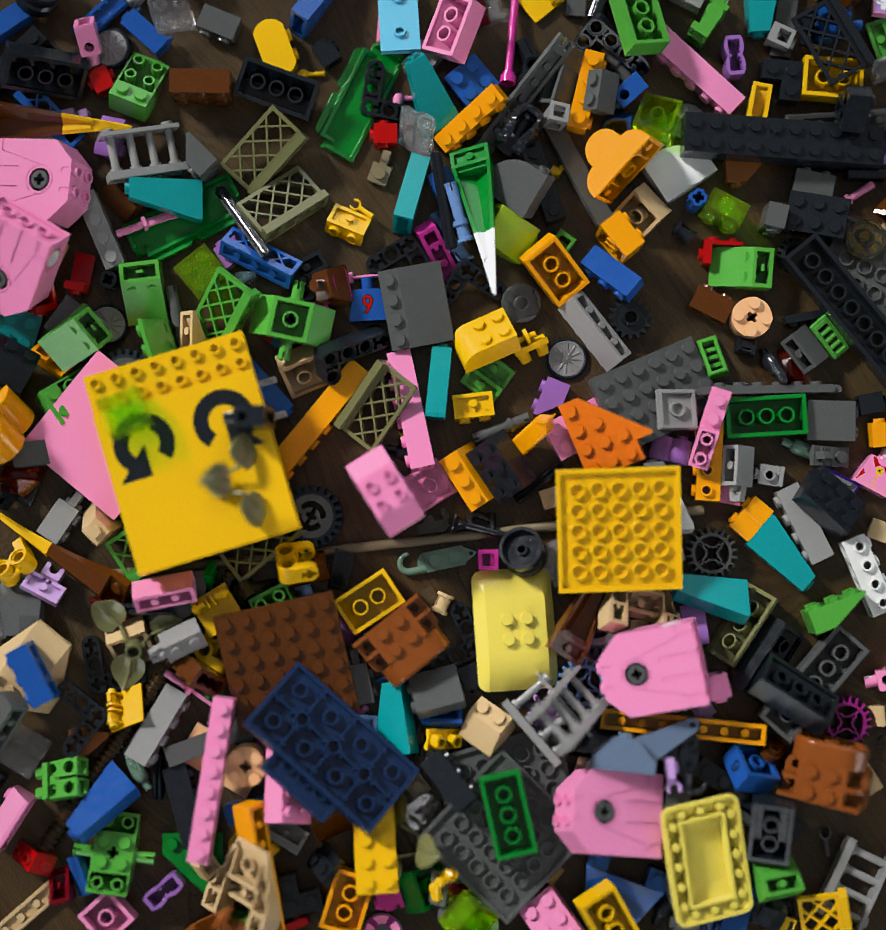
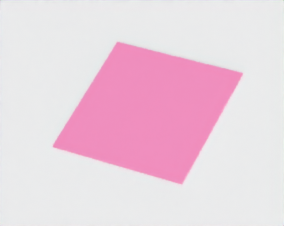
(75, 445)

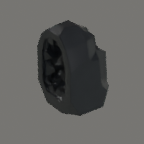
(773, 914)

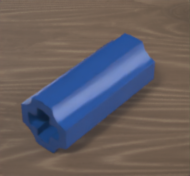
(700, 197)
(79, 870)

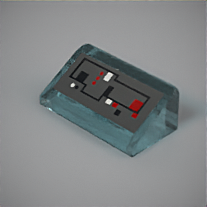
(247, 278)

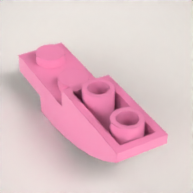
(709, 428)

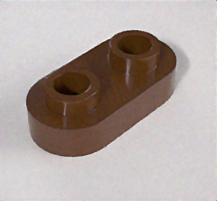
(773, 749)

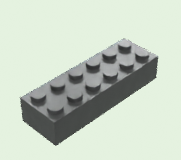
(826, 663)

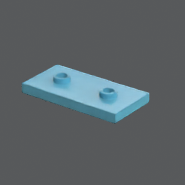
(399, 26)

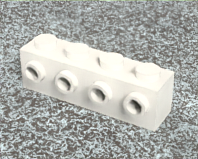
(865, 572)

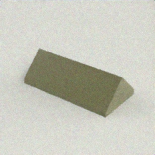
(733, 639)

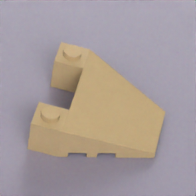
(645, 605)
(248, 879)

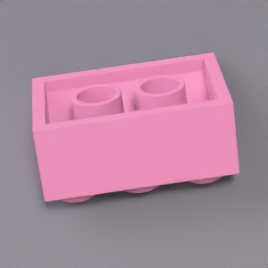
(453, 29)
(13, 812)

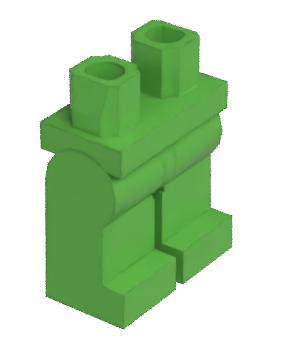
(700, 32)
(63, 779)

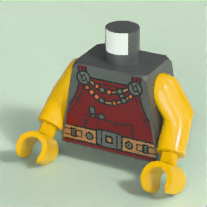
(445, 888)

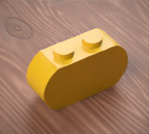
(275, 45)

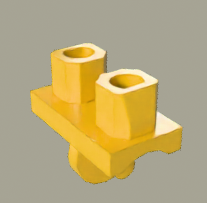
(538, 343)
(442, 738)

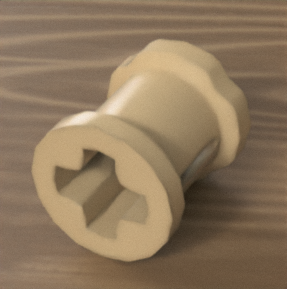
(442, 603)

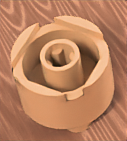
(748, 307)
(238, 772)

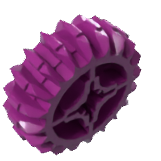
(858, 709)

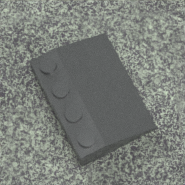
(416, 305)

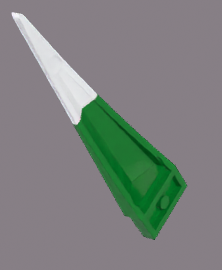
(475, 181)

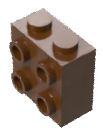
(199, 675)

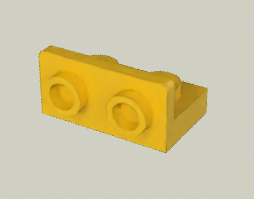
(347, 224)
(473, 406)

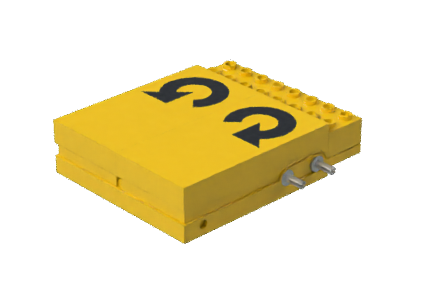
(159, 469)

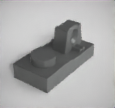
(829, 456)

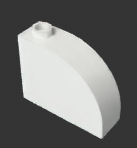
(675, 175)

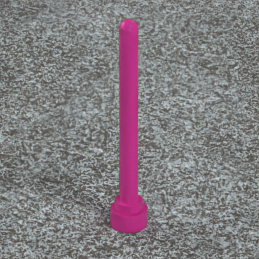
(508, 78)

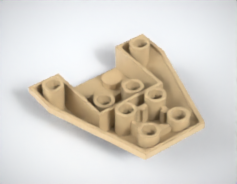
(52, 649)

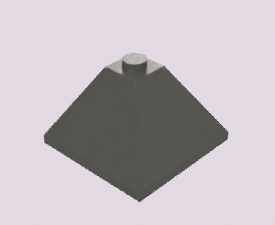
(19, 608)

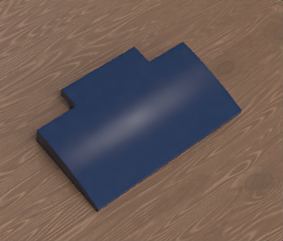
(327, 752)

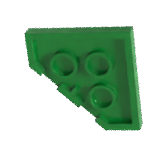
(174, 852)

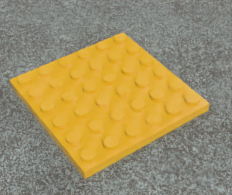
(619, 529)

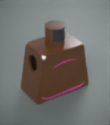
(332, 286)

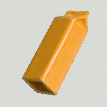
(534, 433)

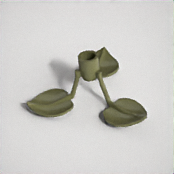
(218, 482)
(128, 667)
(426, 849)

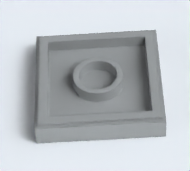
(676, 409)

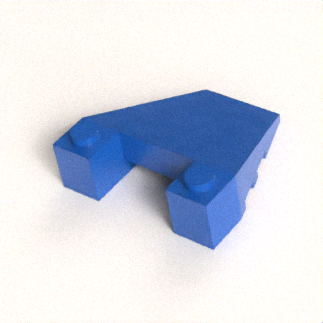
(636, 896)

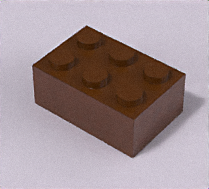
(201, 86)

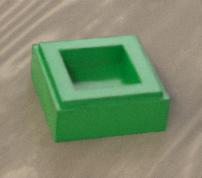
(210, 575)

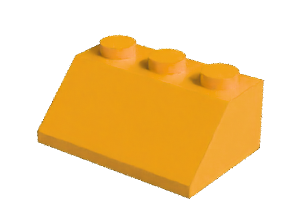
(466, 478)

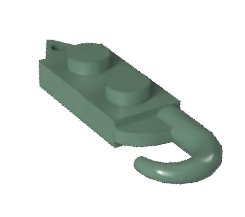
(436, 560)

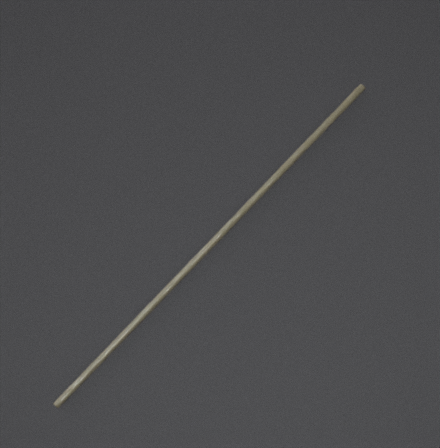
(387, 544)

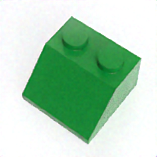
(415, 888)

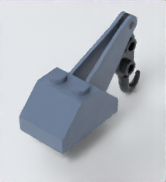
(640, 753)

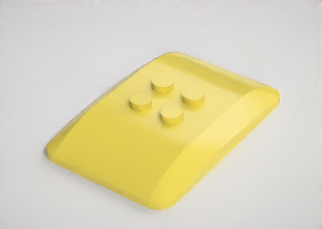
(512, 629)
(706, 860)

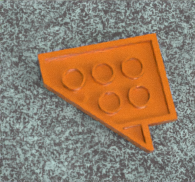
(603, 436)

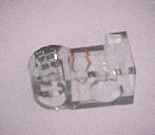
(495, 12)

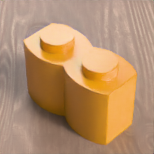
(750, 518)

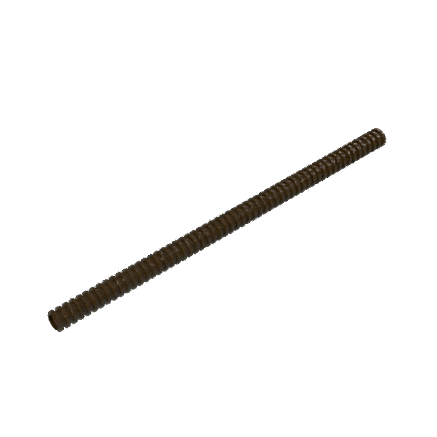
(115, 744)

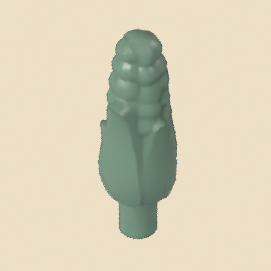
(797, 447)
(138, 772)

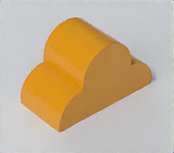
(617, 160)
(14, 422)

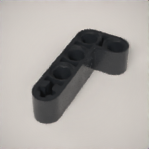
(615, 48)
(346, 348)

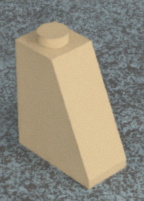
(99, 526)

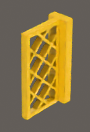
(841, 906)

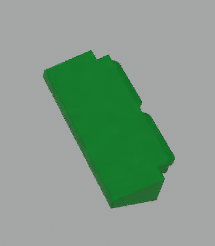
(341, 118)
(179, 234)

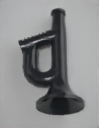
(469, 524)

